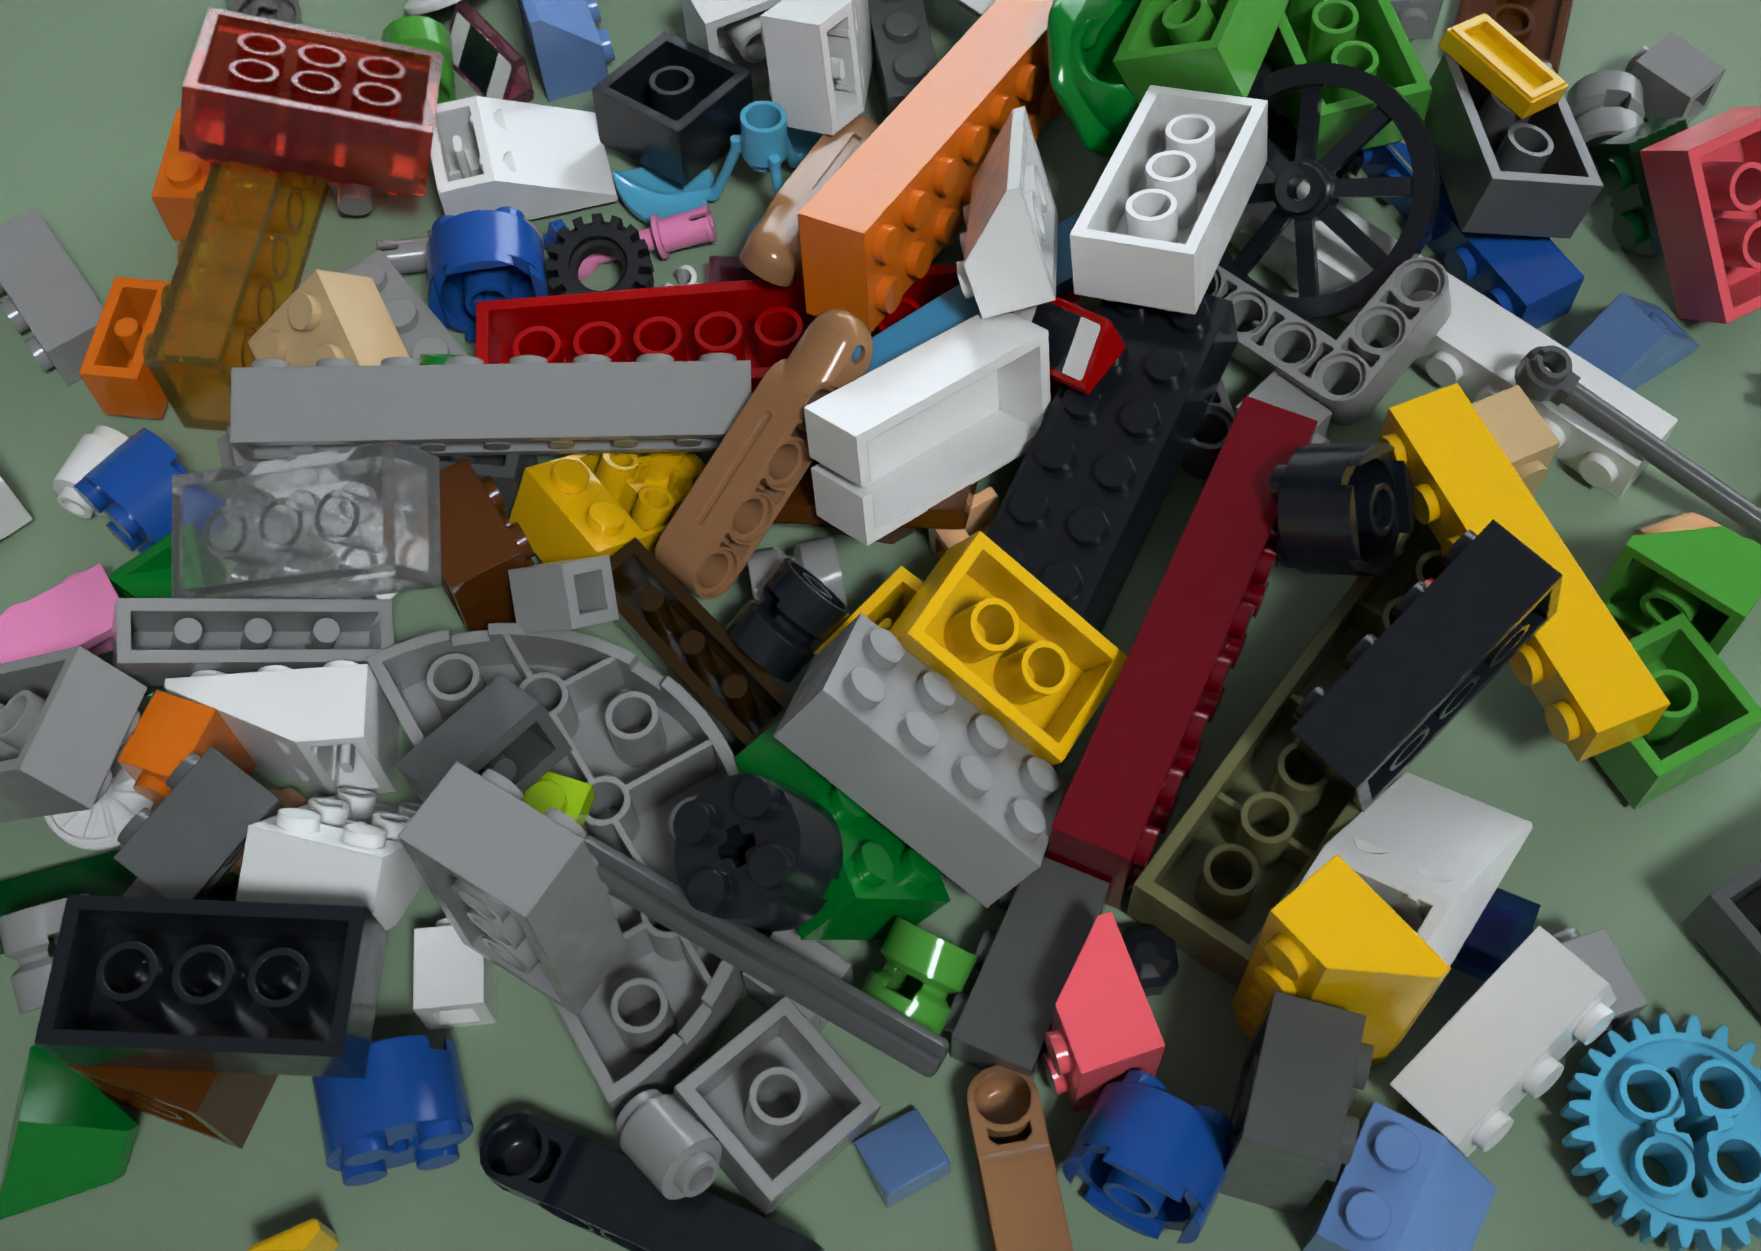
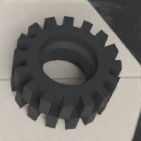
(593, 238)

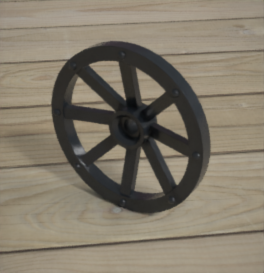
(1327, 188)

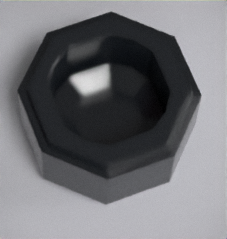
(1152, 957)

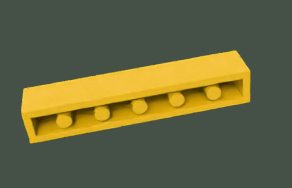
(1580, 660)

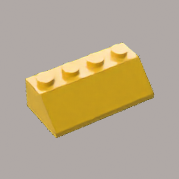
(1344, 950)

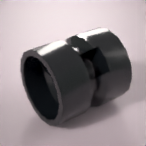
(787, 620)

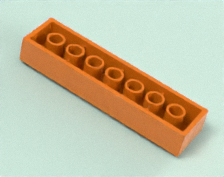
(908, 182)

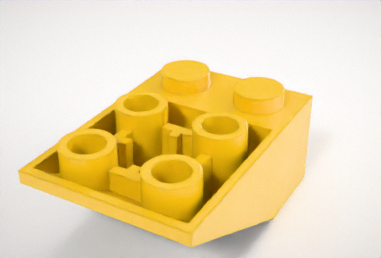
(601, 501)

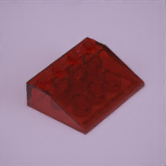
(310, 102)

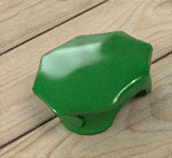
(1082, 72)

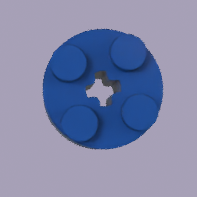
(481, 259)
(134, 489)
(400, 1114)
(1151, 1157)

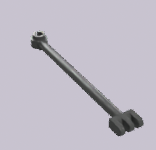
(1563, 387)

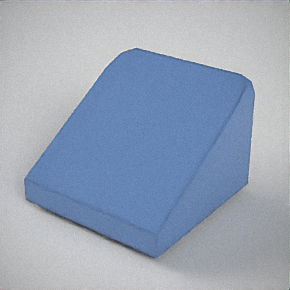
(903, 1157)

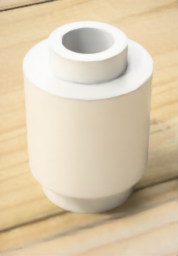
(85, 456)

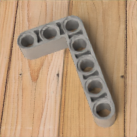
(1350, 355)

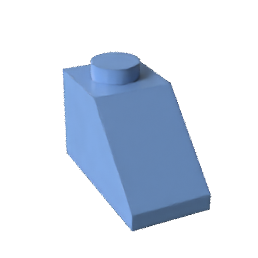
(1633, 341)

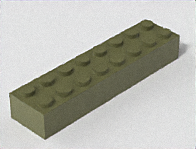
(1266, 806)

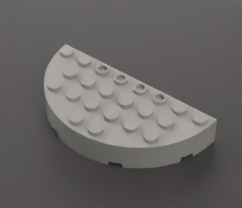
(646, 756)

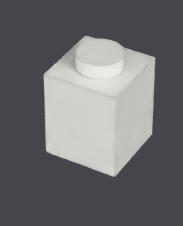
(451, 980)

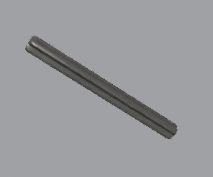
(771, 963)

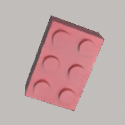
(1709, 214)

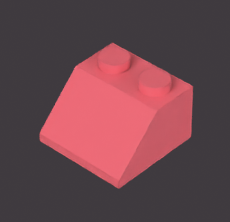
(1100, 1021)

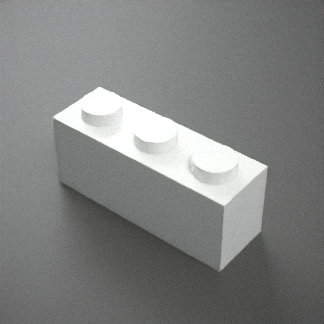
(1506, 1042)

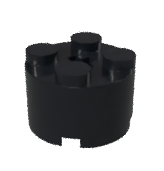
(1342, 509)
(756, 852)

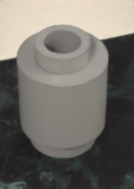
(668, 1144)

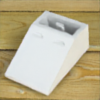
(818, 61)
(518, 157)
(306, 724)
(333, 854)
(1430, 856)

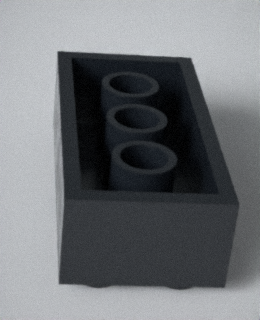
(1426, 663)
(213, 986)

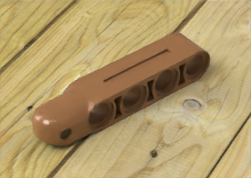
(774, 242)
(760, 458)
(1015, 1163)

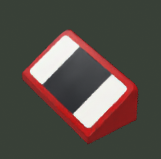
(1079, 342)

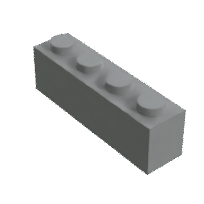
(231, 636)

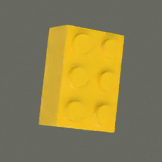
(1010, 646)

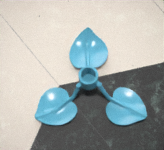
(763, 145)

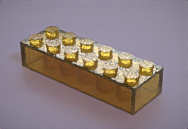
(229, 279)

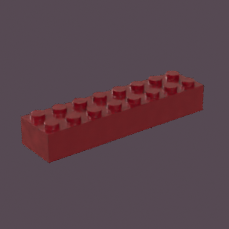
(1179, 658)

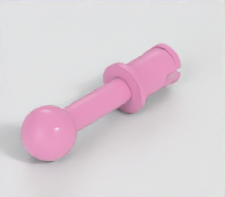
(666, 235)

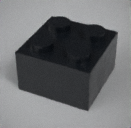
(672, 106)

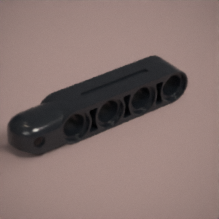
(613, 1196)

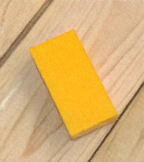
(1503, 65)

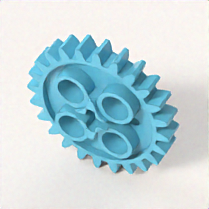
(1620, 1134)

